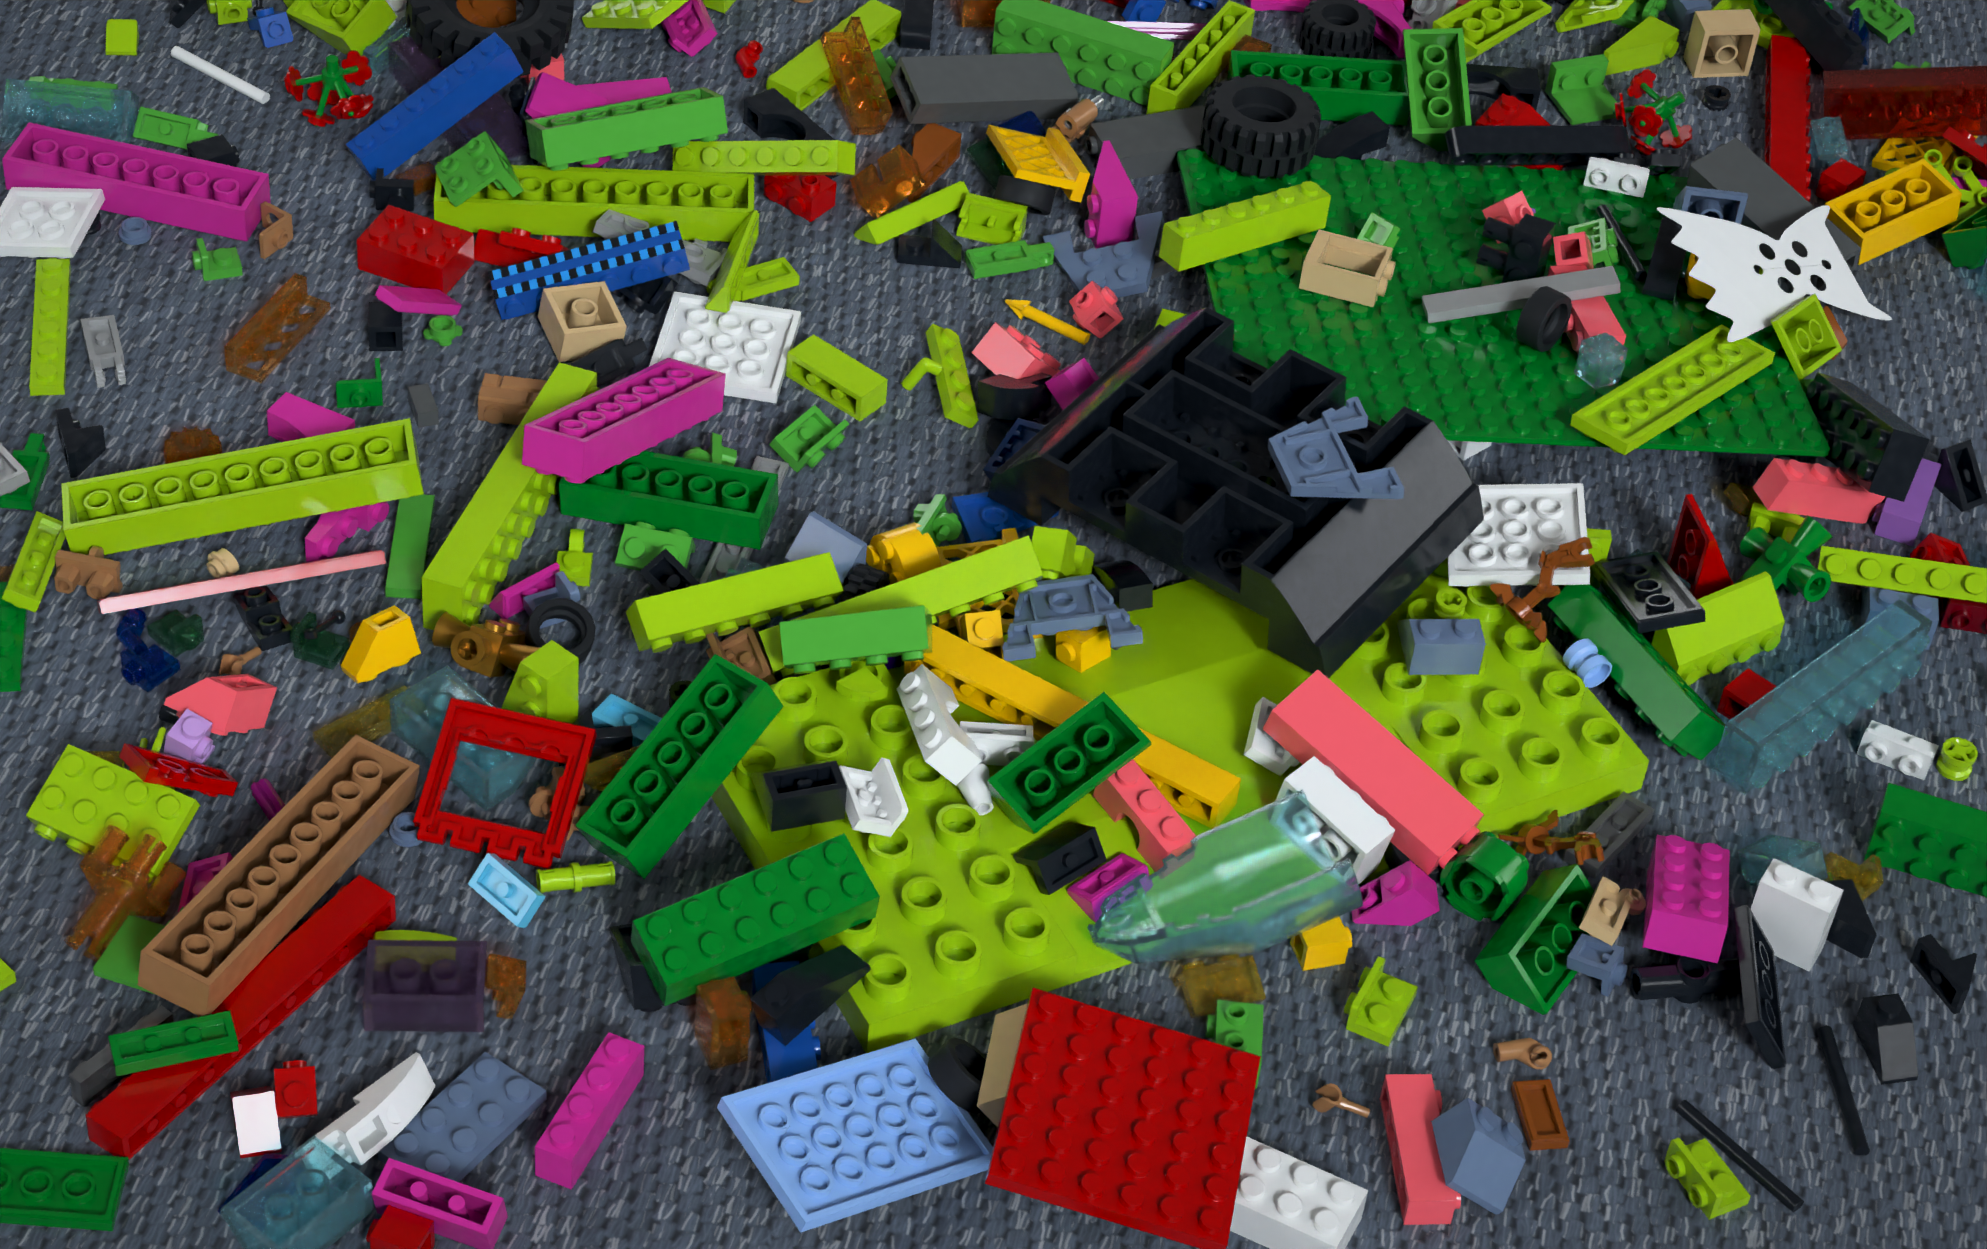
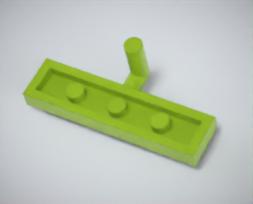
(951, 375)

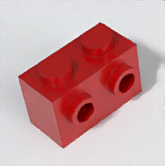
(802, 194)

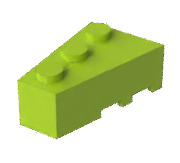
(546, 685)

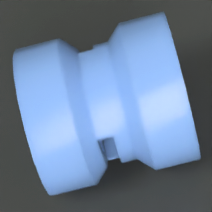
(1585, 660)

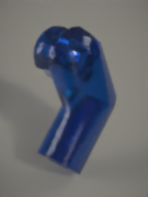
(131, 630)

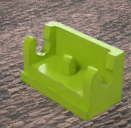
(991, 220)

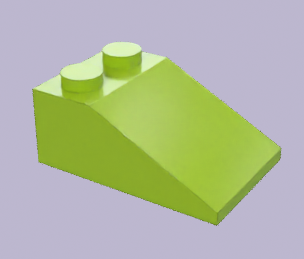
(344, 23)
(1806, 336)

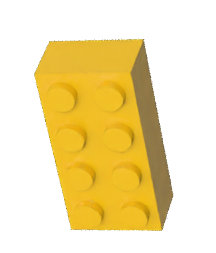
(1895, 209)

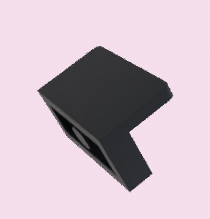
(1062, 856)

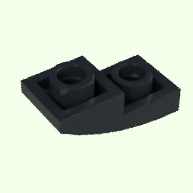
(263, 617)

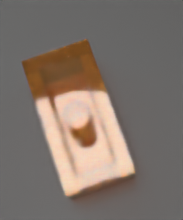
(423, 176)

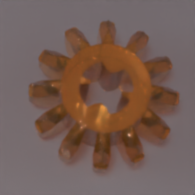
(191, 445)

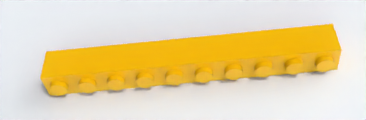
(1025, 699)

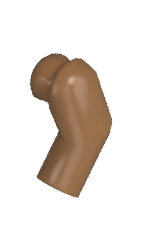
(1524, 1050)

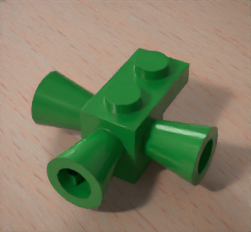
(1788, 561)

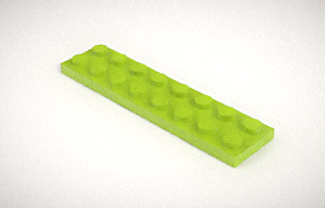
(1671, 390)

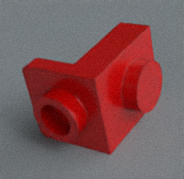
(295, 1090)

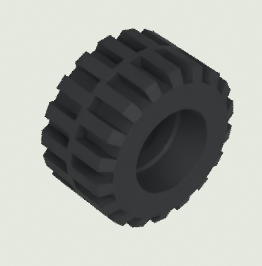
(1337, 29)

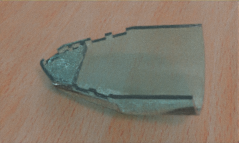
(1231, 890)

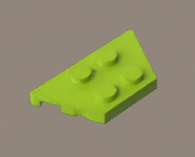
(1590, 12)

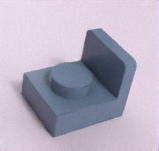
(1599, 961)

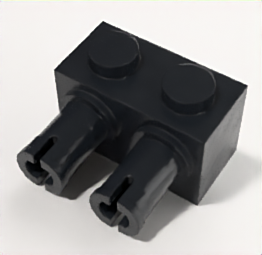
(1527, 244)

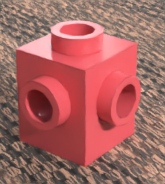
(1509, 210)
(1096, 309)

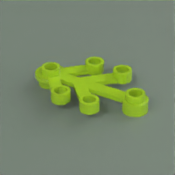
(1971, 197)

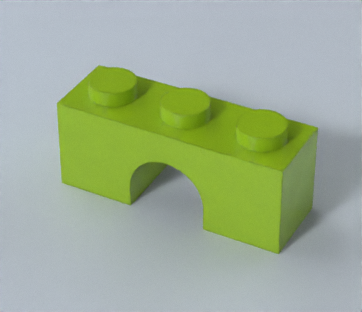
(1059, 554)

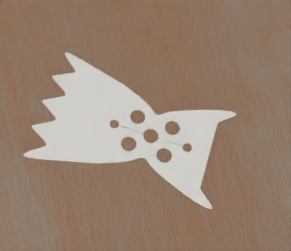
(1752, 299)

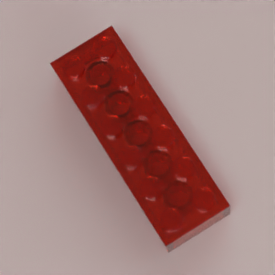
(1907, 101)

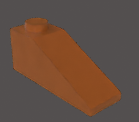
(935, 151)

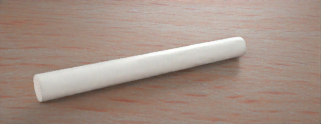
(220, 75)

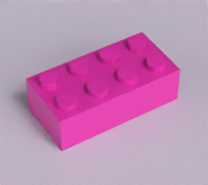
(1687, 898)

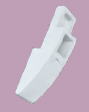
(380, 1112)

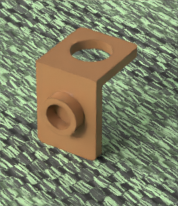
(276, 234)

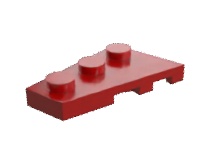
(177, 772)

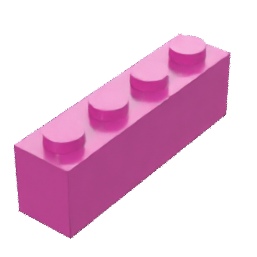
(589, 1110)

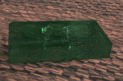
(988, 161)

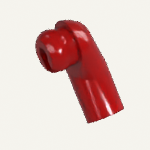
(747, 57)

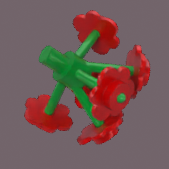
(332, 89)
(1650, 117)

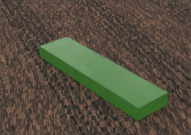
(410, 547)

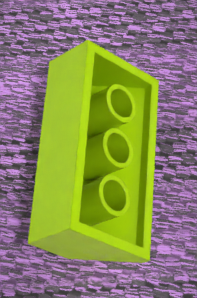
(1491, 21)
(1736, 626)

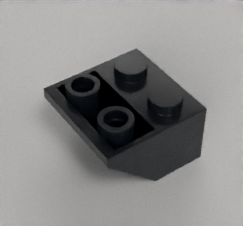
(801, 794)

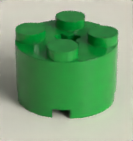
(1485, 877)

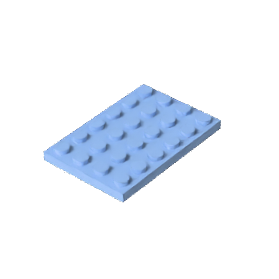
(855, 1134)

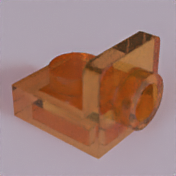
(508, 982)

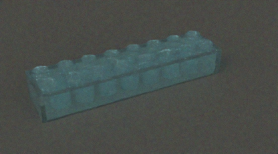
(1821, 697)

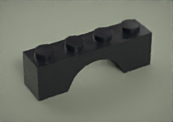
(1512, 81)
(775, 116)

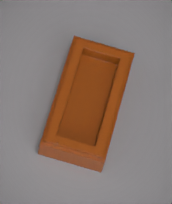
(1540, 1114)

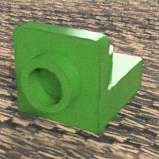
(216, 263)

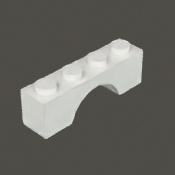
(941, 740)

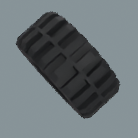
(1260, 126)

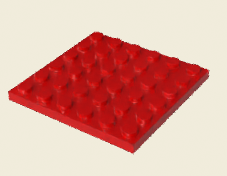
(1125, 1121)

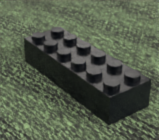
(1866, 437)

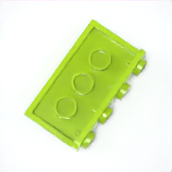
(91, 793)

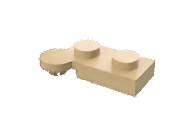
(1609, 910)

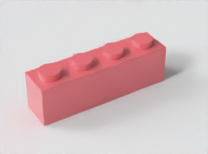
(1589, 315)
(1814, 492)
(1407, 1109)

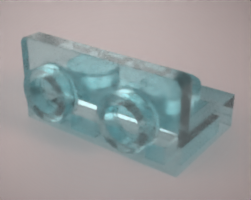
(1829, 139)

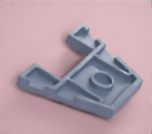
(1121, 267)
(1318, 465)
(1066, 606)

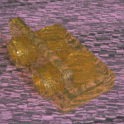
(1229, 979)

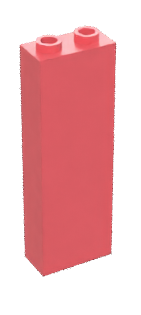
(1388, 776)

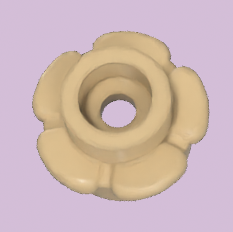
(222, 563)

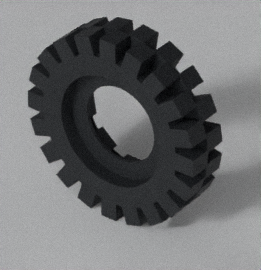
(533, 37)

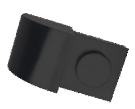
(1013, 398)

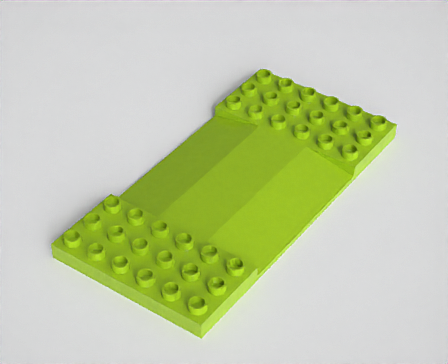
(967, 923)

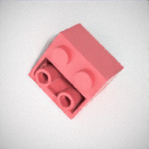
(1014, 354)
(227, 701)

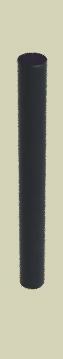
(1623, 245)
(1843, 1091)
(1739, 1156)

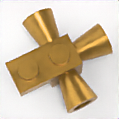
(483, 647)

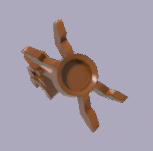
(1521, 609)
(1536, 840)

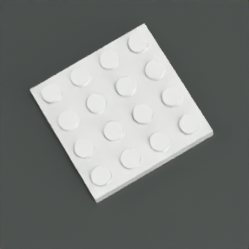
(744, 343)
(1514, 532)

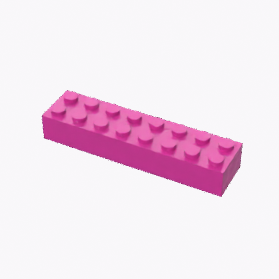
(141, 180)
(622, 420)

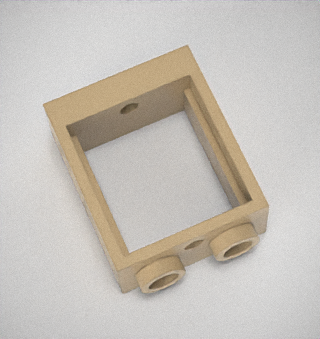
(1352, 255)

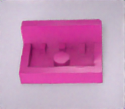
(690, 28)

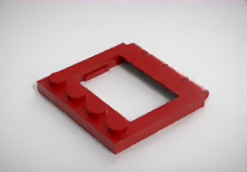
(515, 734)

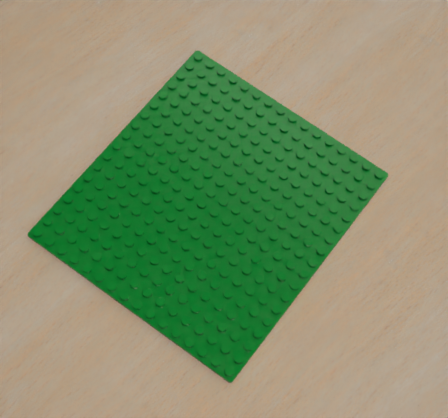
(1473, 369)

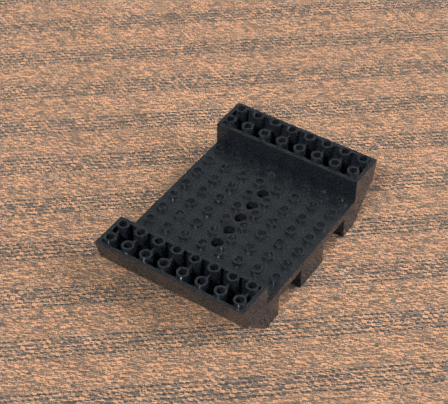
(1182, 469)

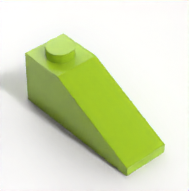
(1643, 46)

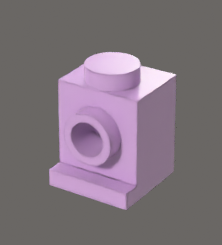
(190, 738)

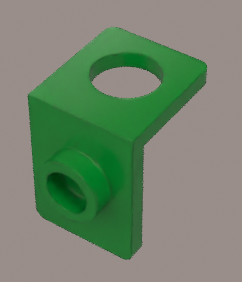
(361, 391)

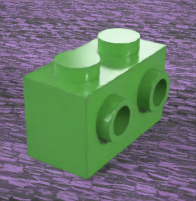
(1237, 1026)

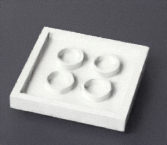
(47, 220)

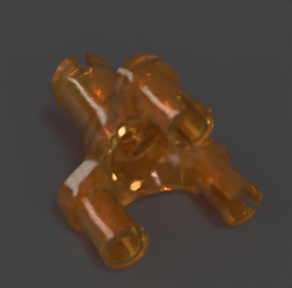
(121, 889)

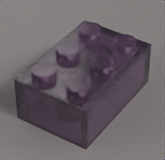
(425, 986)

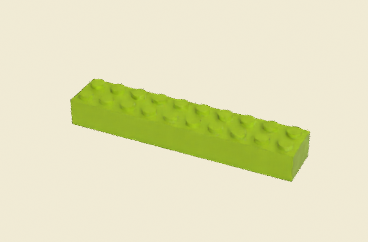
(574, 198)
(242, 488)
(498, 515)

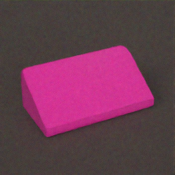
(511, 599)
(1097, 886)

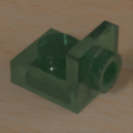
(177, 632)
(322, 651)

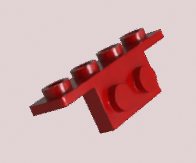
(513, 248)

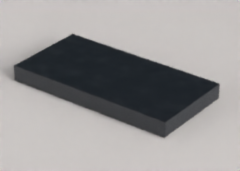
(1648, 592)
(1759, 987)

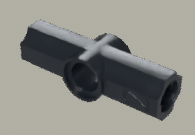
(1686, 979)

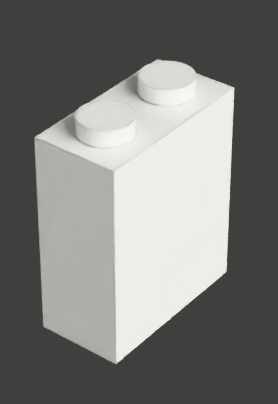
(1795, 912)

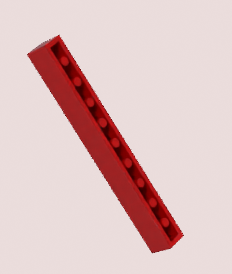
(1788, 112)
(258, 1005)

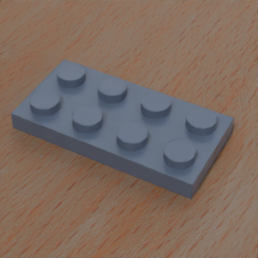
(466, 1120)

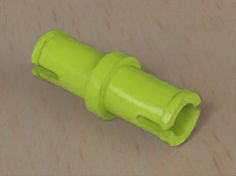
(575, 877)

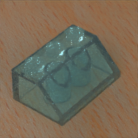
(301, 1201)

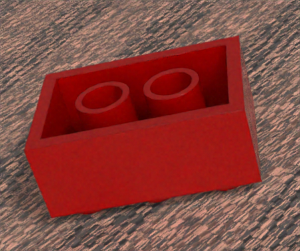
(415, 250)

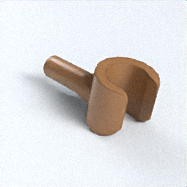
(233, 664)
(1333, 1097)

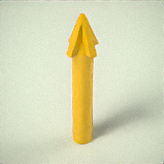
(1023, 309)

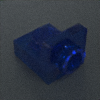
(148, 667)

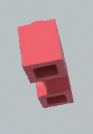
(1158, 824)

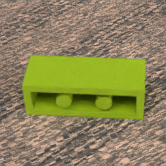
(836, 377)

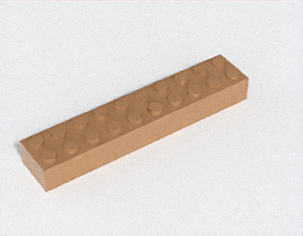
(277, 877)

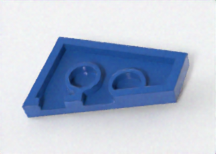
(985, 518)

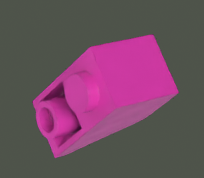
(1398, 898)

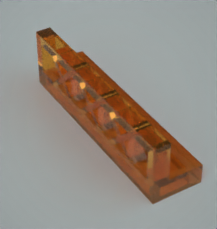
(857, 78)
(266, 329)

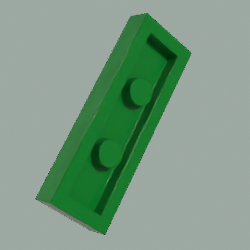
(173, 1043)

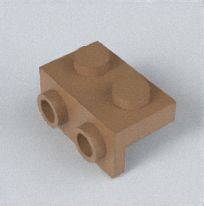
(744, 651)

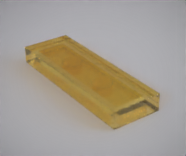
(367, 722)

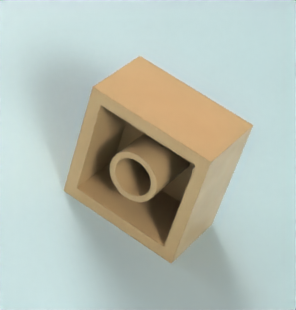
(1721, 43)
(580, 319)

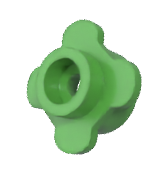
(442, 330)

